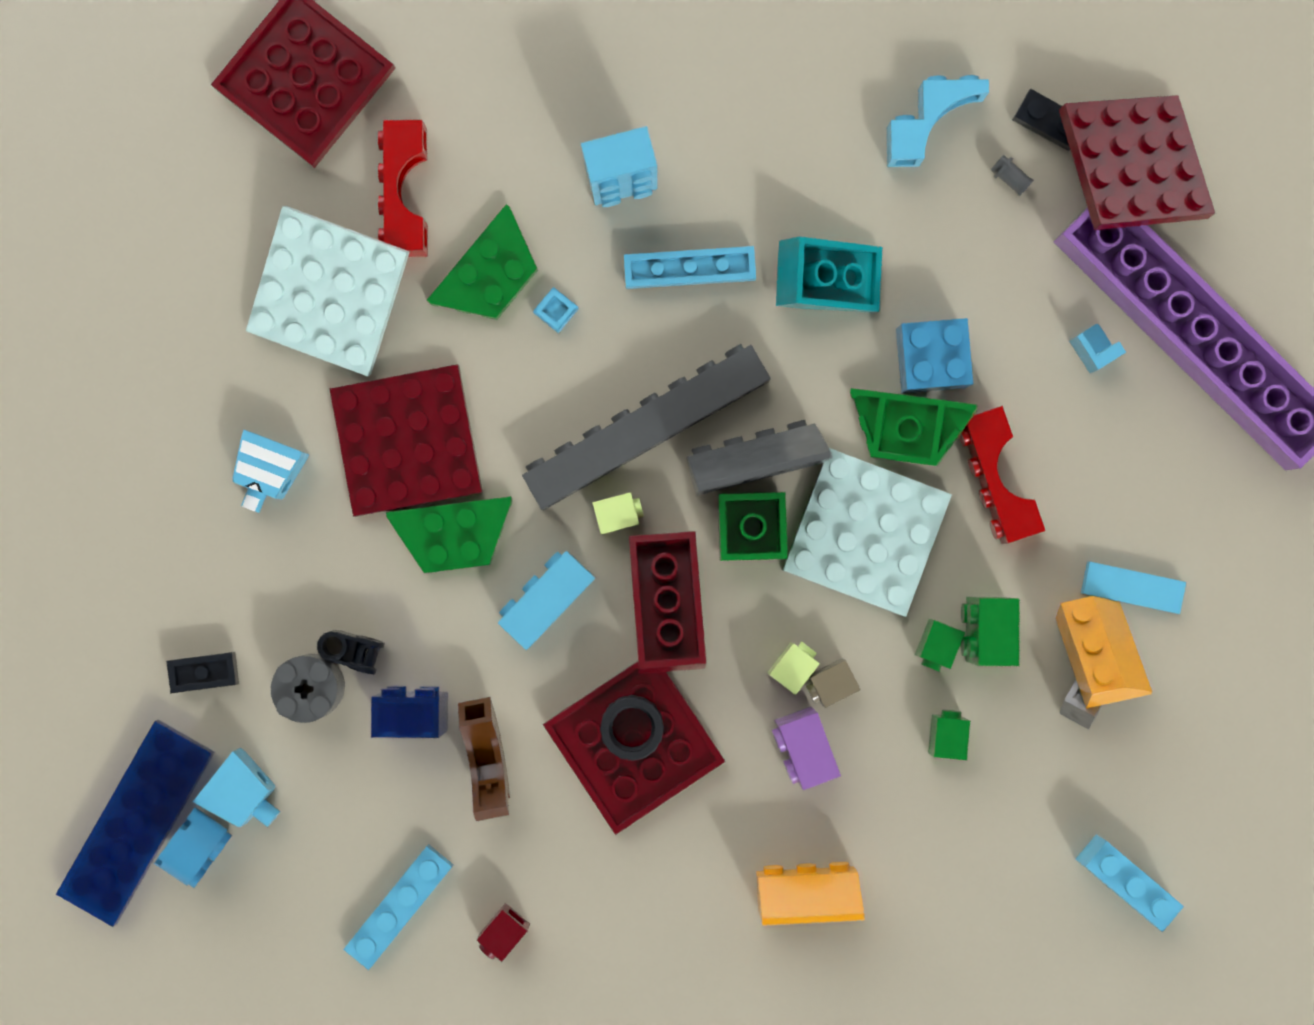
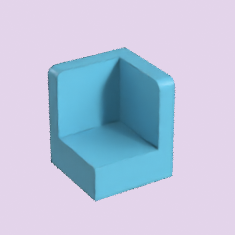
(1095, 348)

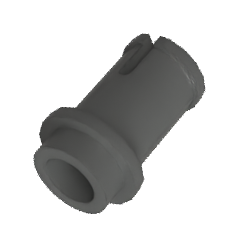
(1011, 175)

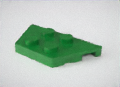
(489, 272)
(910, 426)
(452, 533)

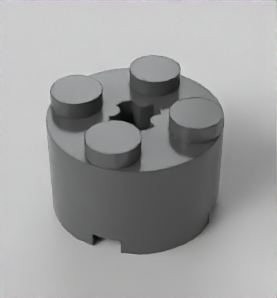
(297, 703)

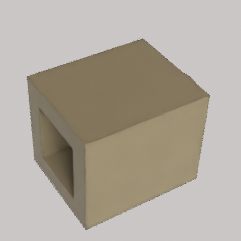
(832, 683)

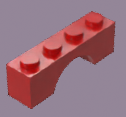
(403, 149)
(1011, 515)

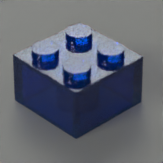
(409, 714)

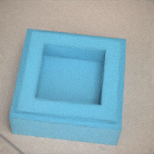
(555, 310)

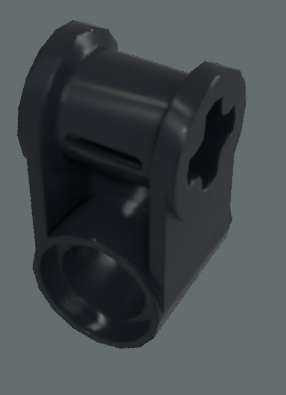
(353, 651)

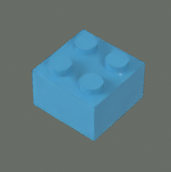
(934, 355)

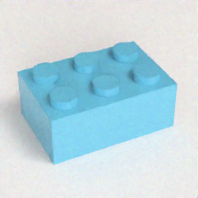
(620, 166)

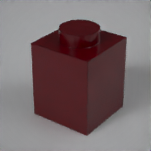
(502, 933)

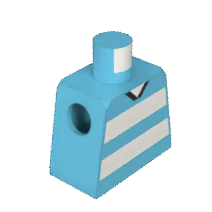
(265, 469)

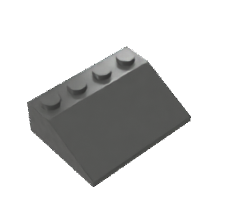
(757, 458)

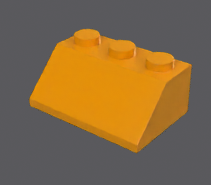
(1101, 651)
(809, 894)

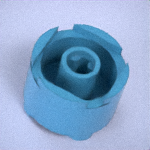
(192, 847)

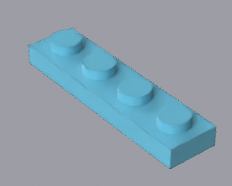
(690, 267)
(398, 907)

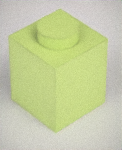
(618, 513)
(794, 666)

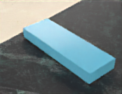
(1133, 587)

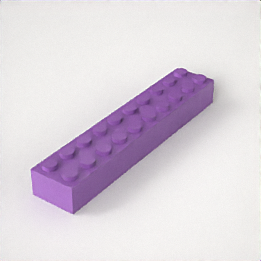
(1199, 334)

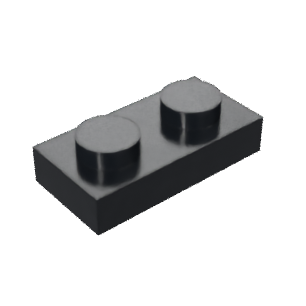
(1042, 117)
(202, 672)

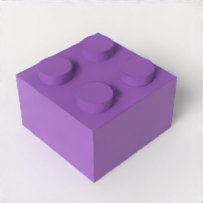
(807, 748)

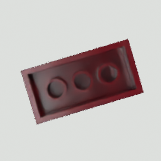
(667, 602)

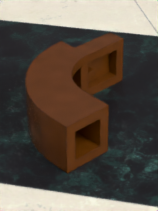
(485, 758)

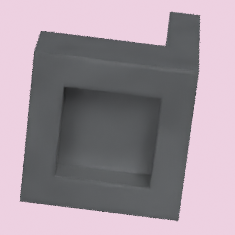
(1075, 709)

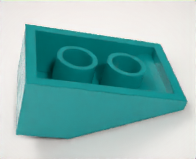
(828, 275)

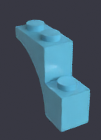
(935, 98)

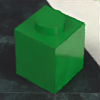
(939, 645)
(949, 735)

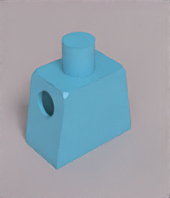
(239, 792)

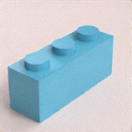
(545, 599)
(1129, 882)

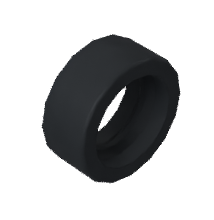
(619, 749)

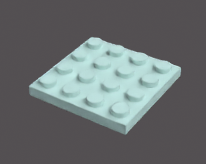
(327, 291)
(867, 532)

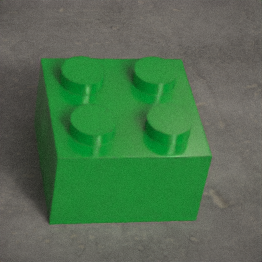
(752, 526)
(991, 631)

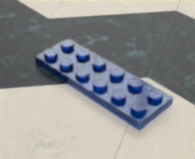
(135, 823)

